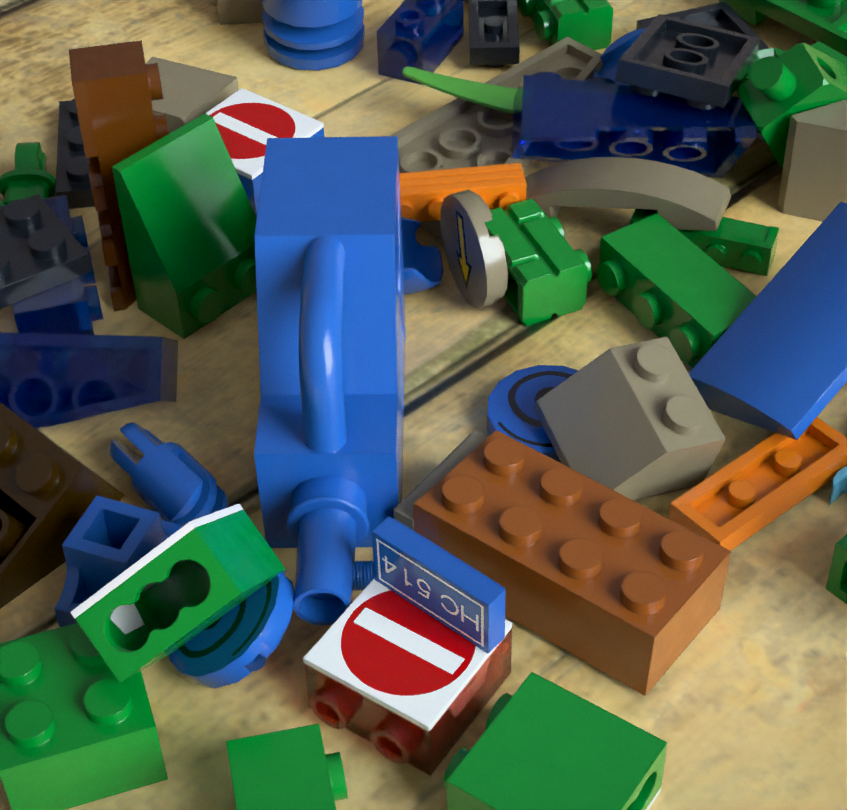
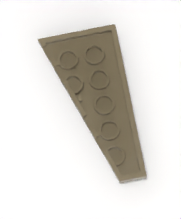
(476, 135)

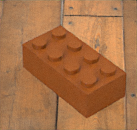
(577, 558)

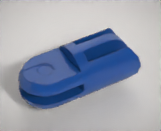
(167, 477)

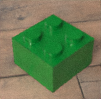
(71, 725)

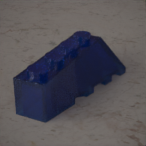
(598, 118)
(84, 376)

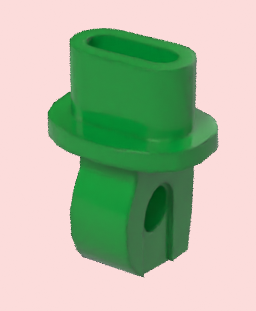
(29, 175)

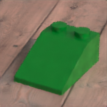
(187, 227)

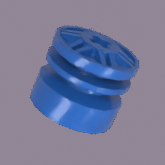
(313, 32)

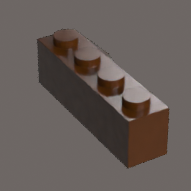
(115, 121)

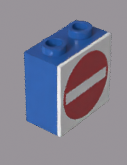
(246, 123)

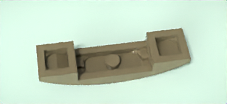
(677, 193)

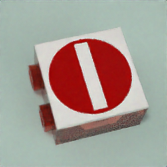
(401, 678)

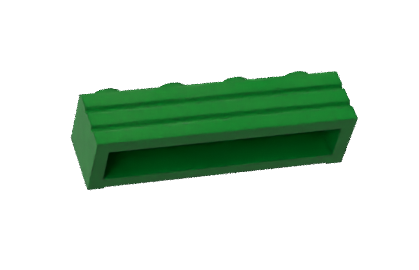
(734, 244)

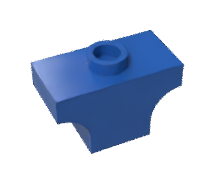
(103, 546)

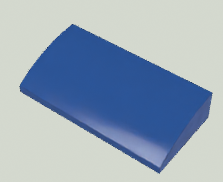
(789, 344)

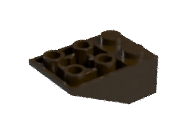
(40, 502)

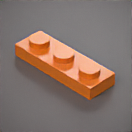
(761, 485)

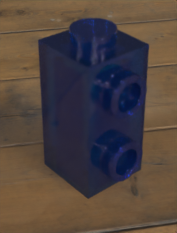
(419, 36)

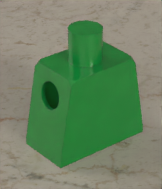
(790, 85)

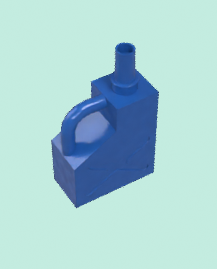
(329, 356)

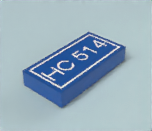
(439, 584)

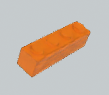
(424, 190)

